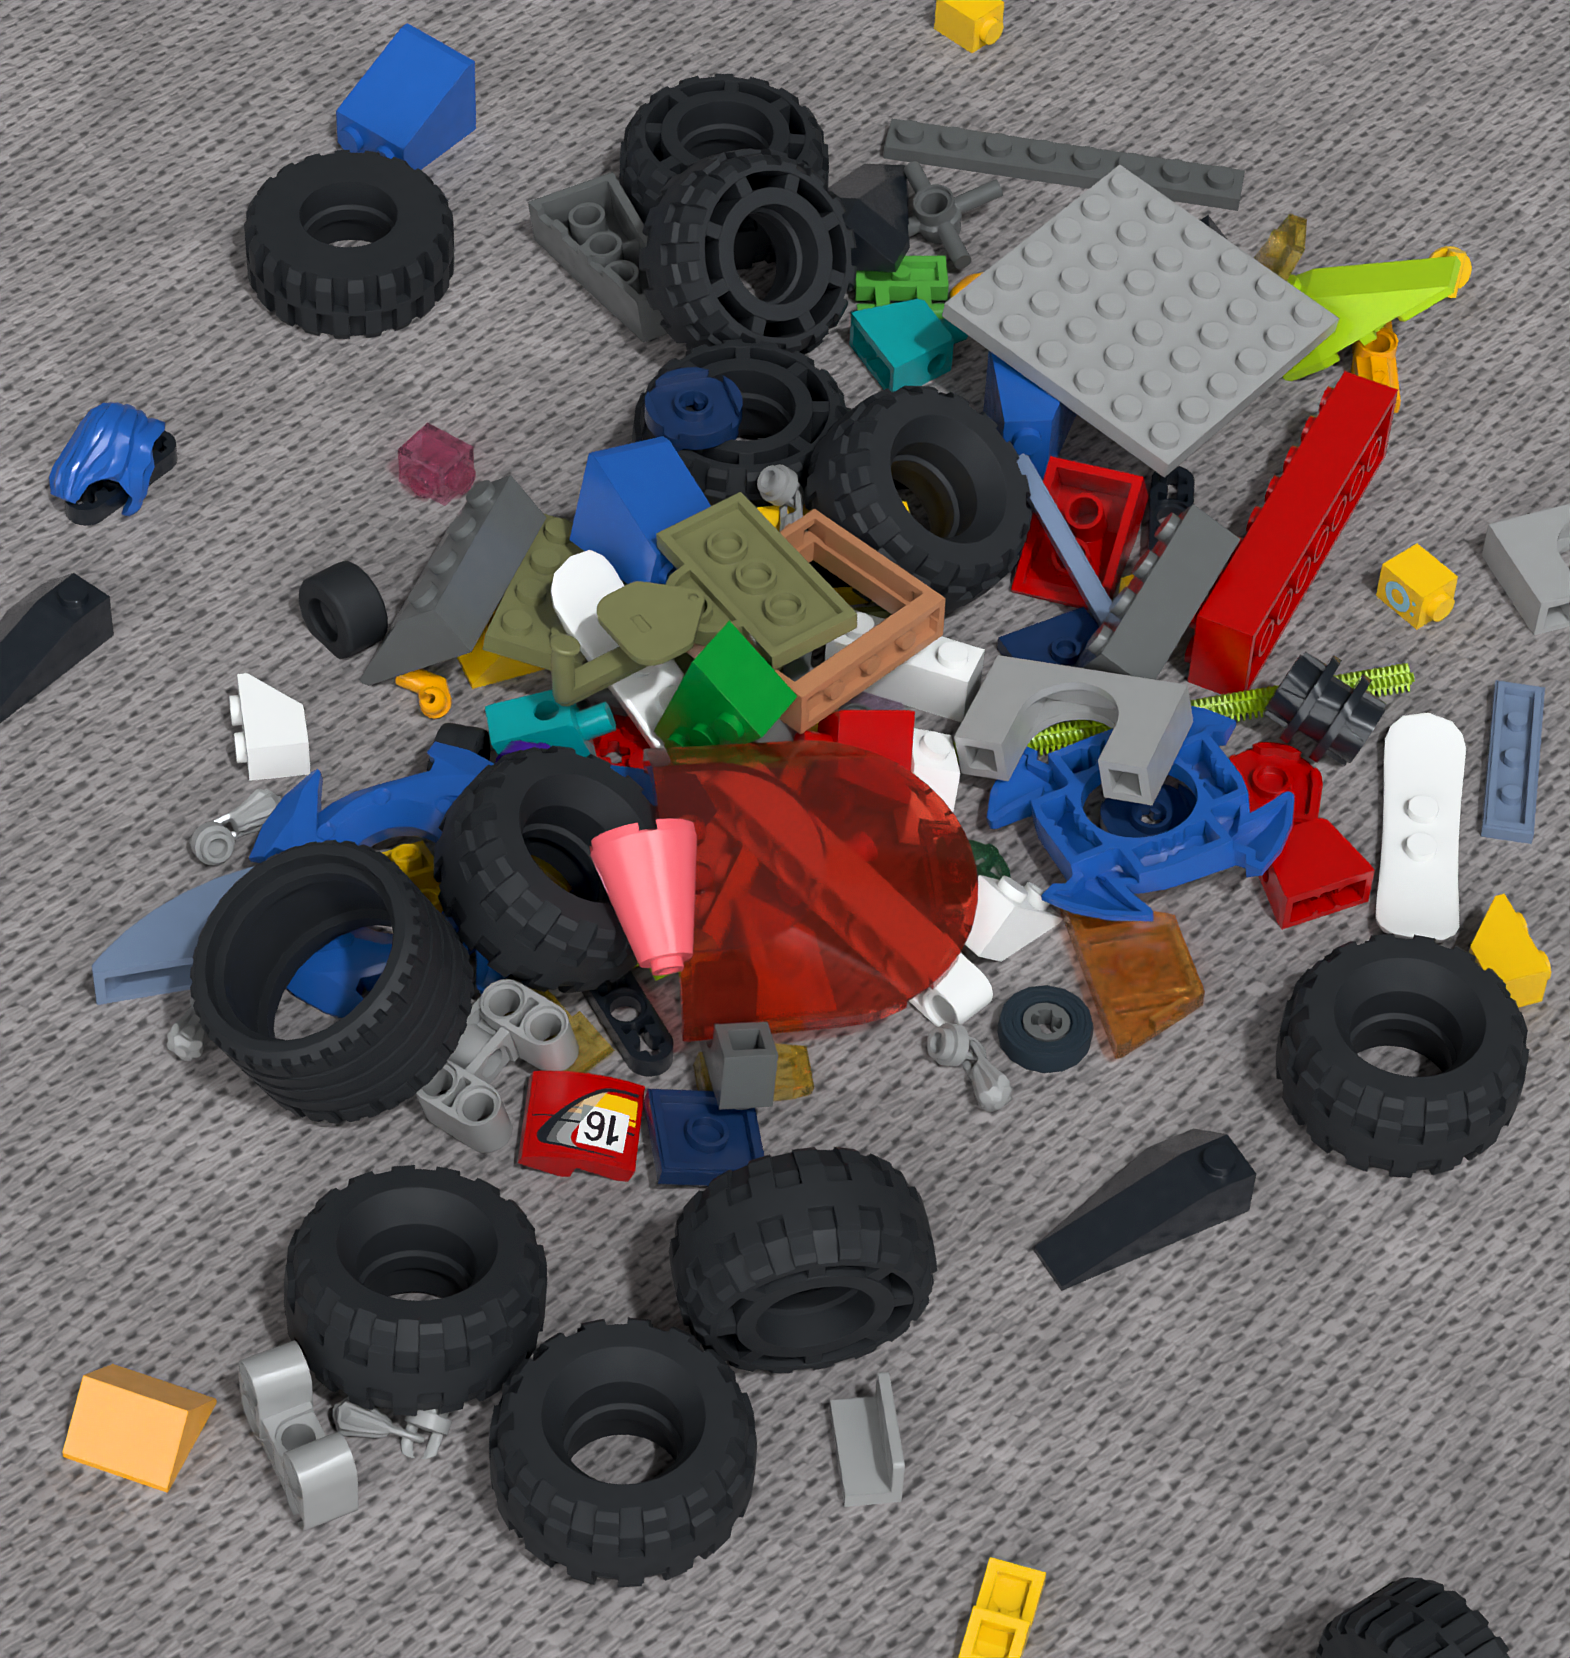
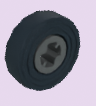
(1042, 1052)

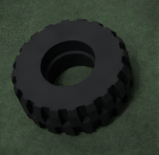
(349, 287)

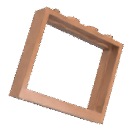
(914, 621)

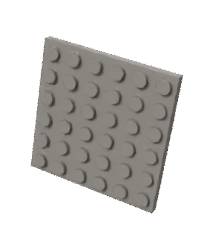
(1140, 319)

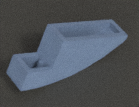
(159, 948)

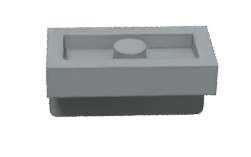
(868, 1446)

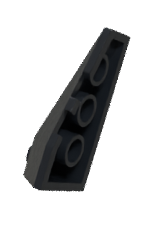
(877, 213)
(49, 636)
(1151, 1204)

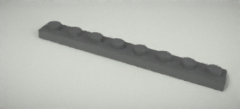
(1058, 162)

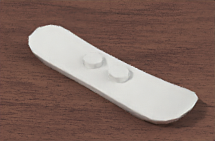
(575, 597)
(1421, 828)

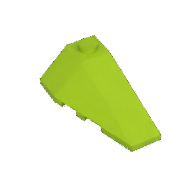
(1369, 298)

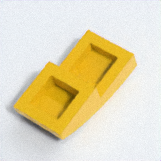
(1003, 1611)

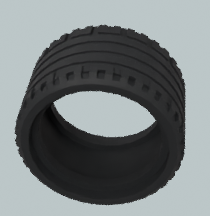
(275, 924)

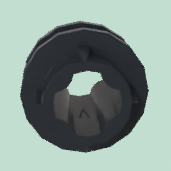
(1325, 708)

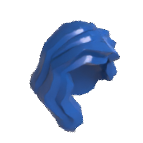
(112, 445)

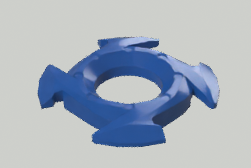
(402, 807)
(1108, 868)

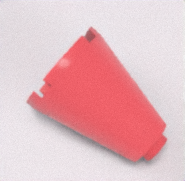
(652, 889)

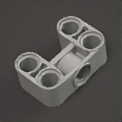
(484, 1051)
(311, 1467)

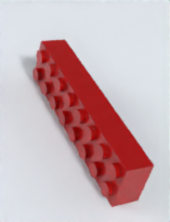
(1290, 535)

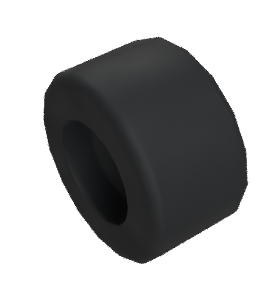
(343, 609)

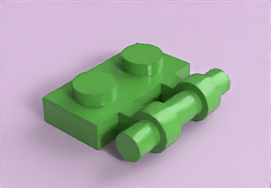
(915, 279)

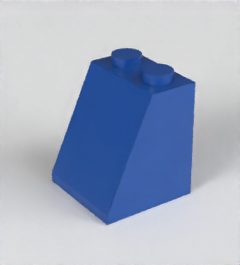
(410, 101)
(1025, 413)
(630, 498)

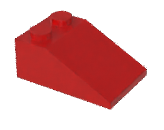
(1103, 515)

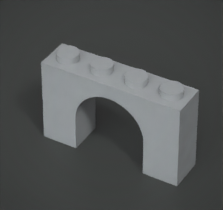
(1529, 565)
(1030, 695)

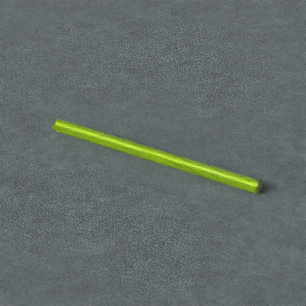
(1227, 705)

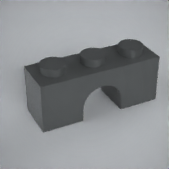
(741, 1065)

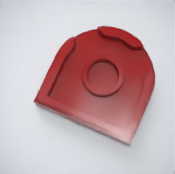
(1279, 768)

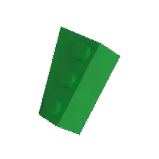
(725, 696)

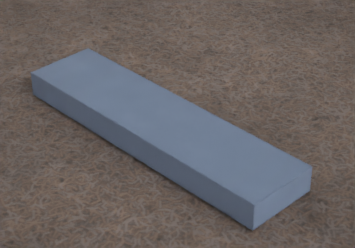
(1065, 543)
(1513, 762)

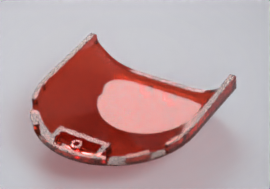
(819, 883)

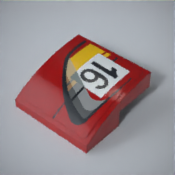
(581, 1124)

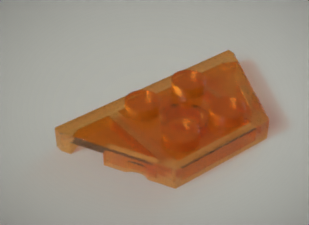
(1136, 975)

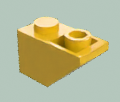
(1509, 950)

